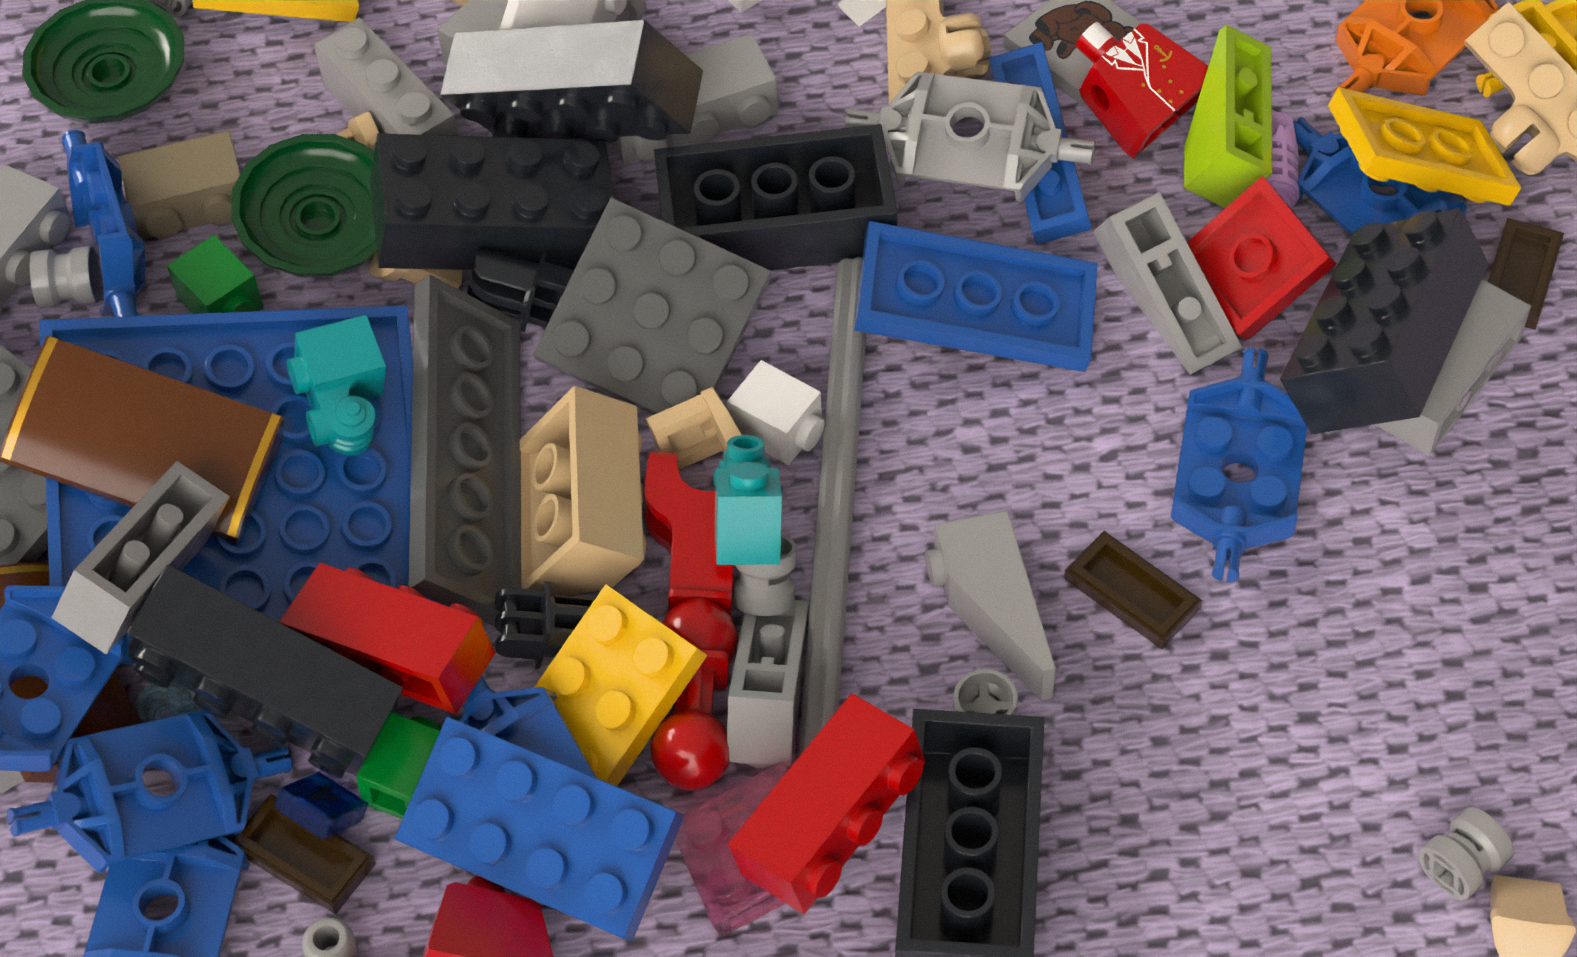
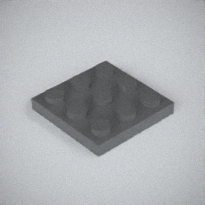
(651, 311)

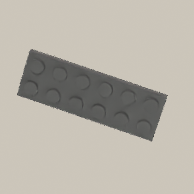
(464, 450)

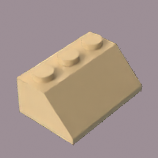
(581, 495)

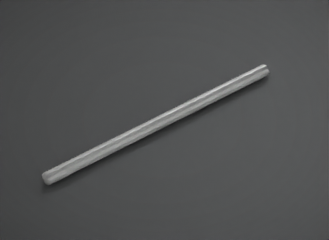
(834, 510)

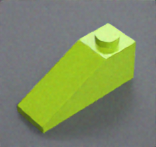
(1232, 120)

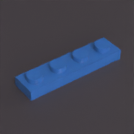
(1057, 201)

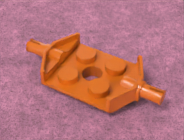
(1405, 52)

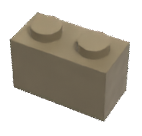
(181, 184)

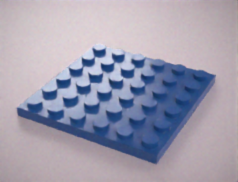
(313, 499)

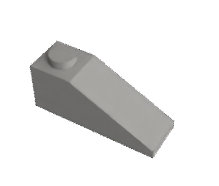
(1167, 282)
(992, 594)
(767, 687)

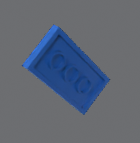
(976, 296)
(539, 828)

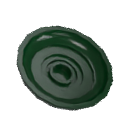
(103, 59)
(307, 205)

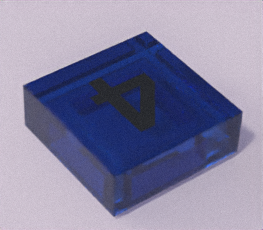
(320, 805)

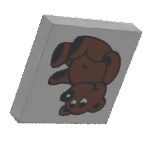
(1059, 26)

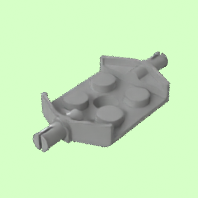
(1005, 155)

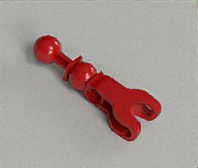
(691, 742)

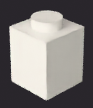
(778, 411)

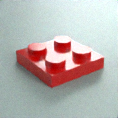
(1258, 257)

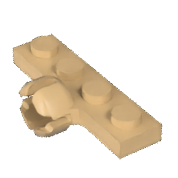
(931, 43)
(1539, 84)

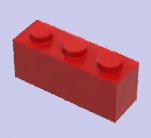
(395, 633)
(828, 804)

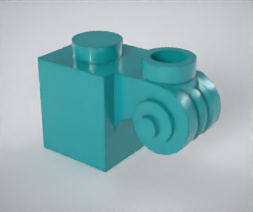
(338, 371)
(747, 505)

